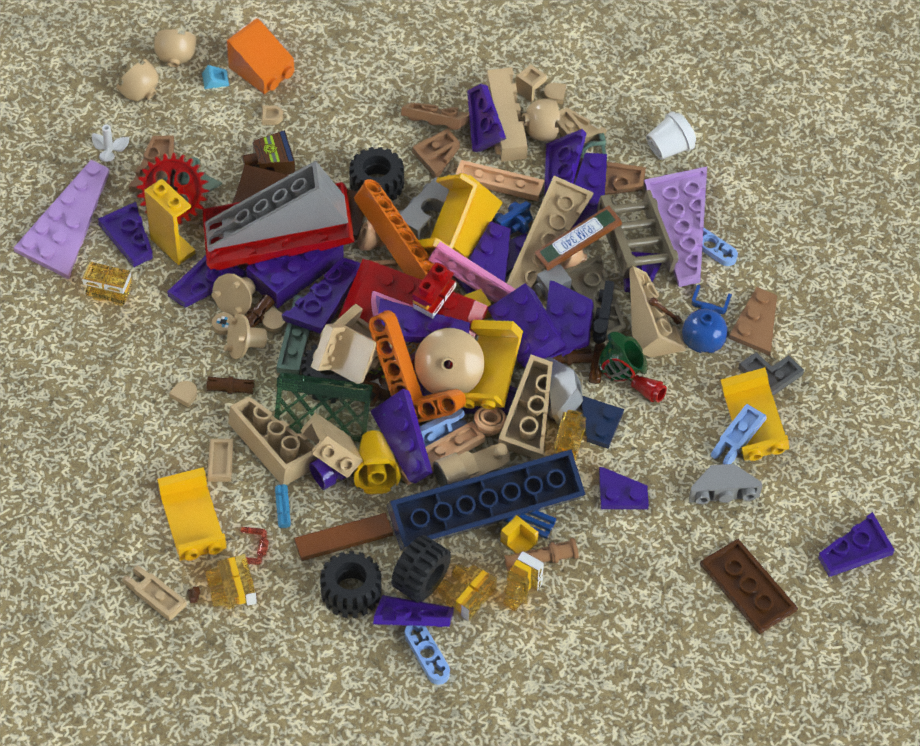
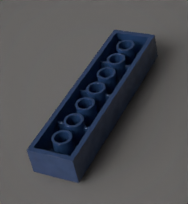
(486, 499)

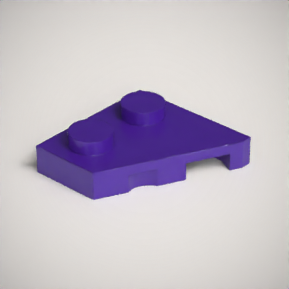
(621, 492)

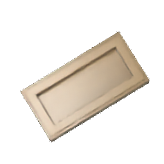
(220, 460)

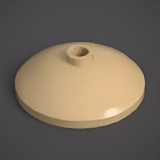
(454, 346)

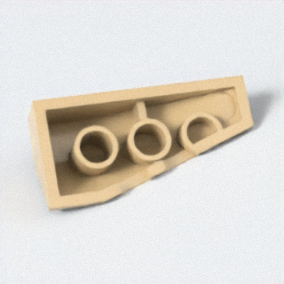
(649, 323)

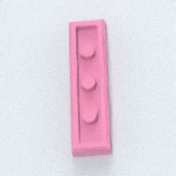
(470, 272)

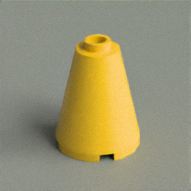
(379, 468)

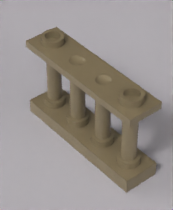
(621, 245)

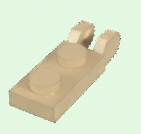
(155, 593)

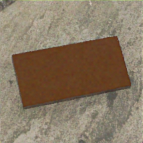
(748, 586)

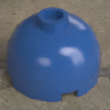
(704, 331)

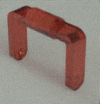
(262, 547)

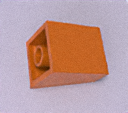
(259, 57)

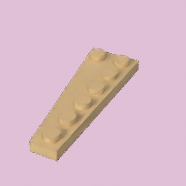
(555, 217)

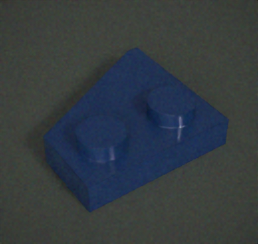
(601, 421)

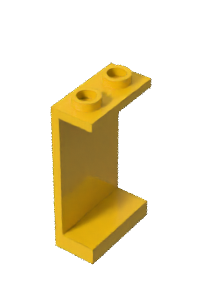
(163, 208)
(453, 211)
(500, 348)
(754, 390)
(191, 514)

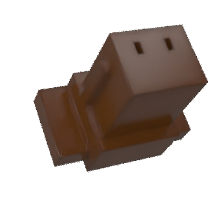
(193, 594)

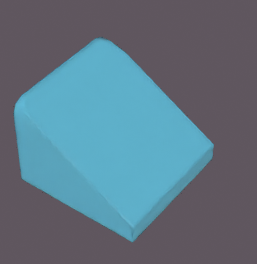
(214, 77)

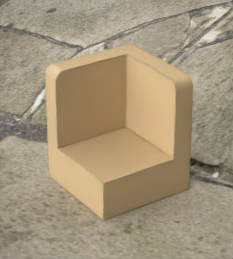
(529, 81)

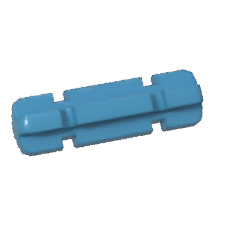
(282, 505)

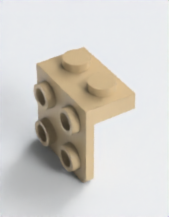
(344, 352)

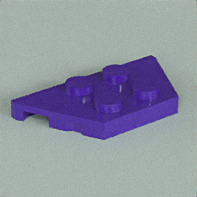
(571, 316)

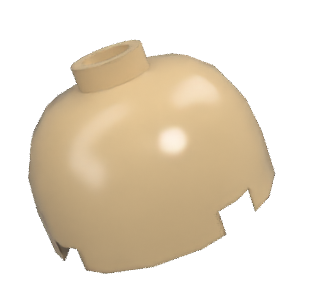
(174, 47)
(139, 82)
(541, 118)

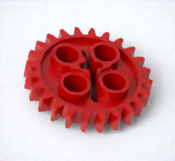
(193, 189)

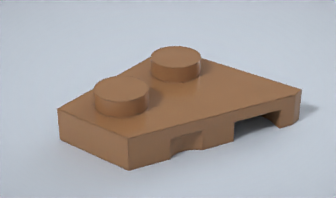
(437, 151)

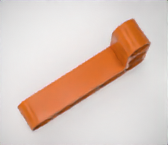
(406, 377)

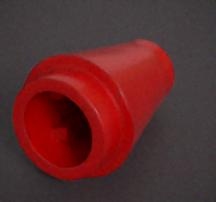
(649, 388)

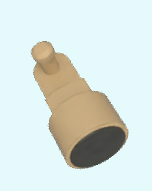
(468, 465)

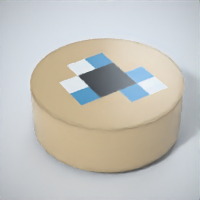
(220, 323)

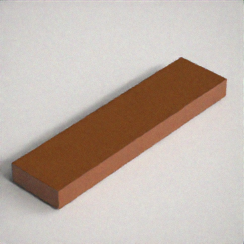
(343, 536)

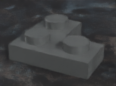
(779, 375)

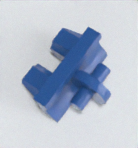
(516, 218)

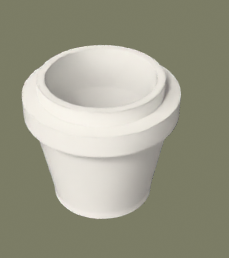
(671, 136)

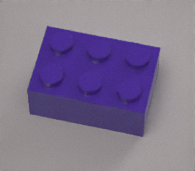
(526, 310)

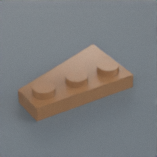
(157, 147)
(756, 322)

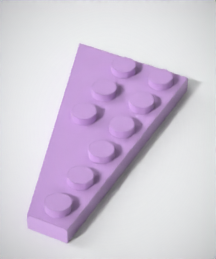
(682, 210)
(63, 226)

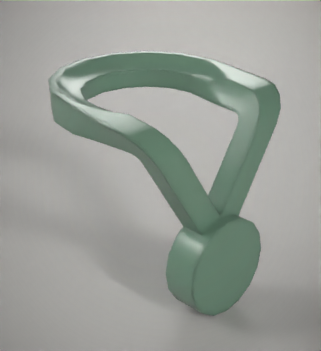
(602, 142)

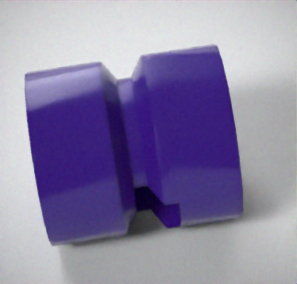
(324, 474)

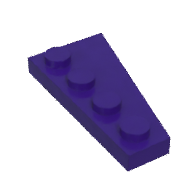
(592, 178)
(416, 325)

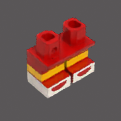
(433, 290)

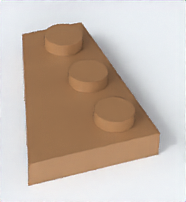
(428, 112)
(623, 178)

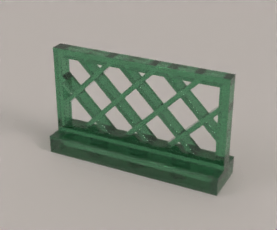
(319, 388)

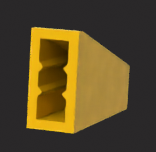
(480, 213)

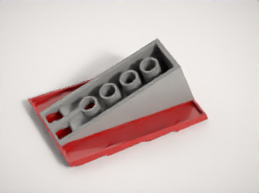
(281, 220)

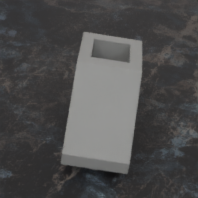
(564, 390)
(725, 484)

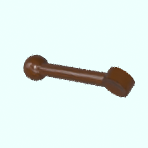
(654, 302)

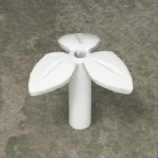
(105, 142)

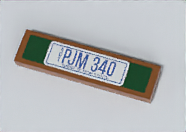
(578, 238)

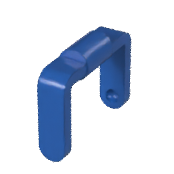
(703, 305)

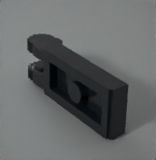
(603, 314)

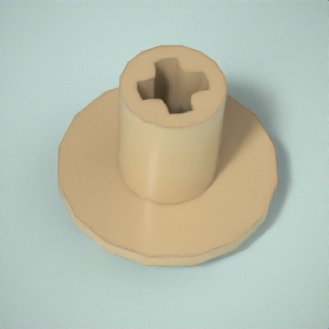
(233, 293)
(242, 336)

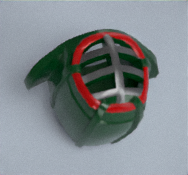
(622, 358)

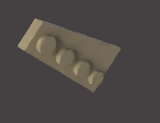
(588, 280)

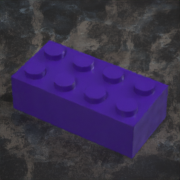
(289, 275)

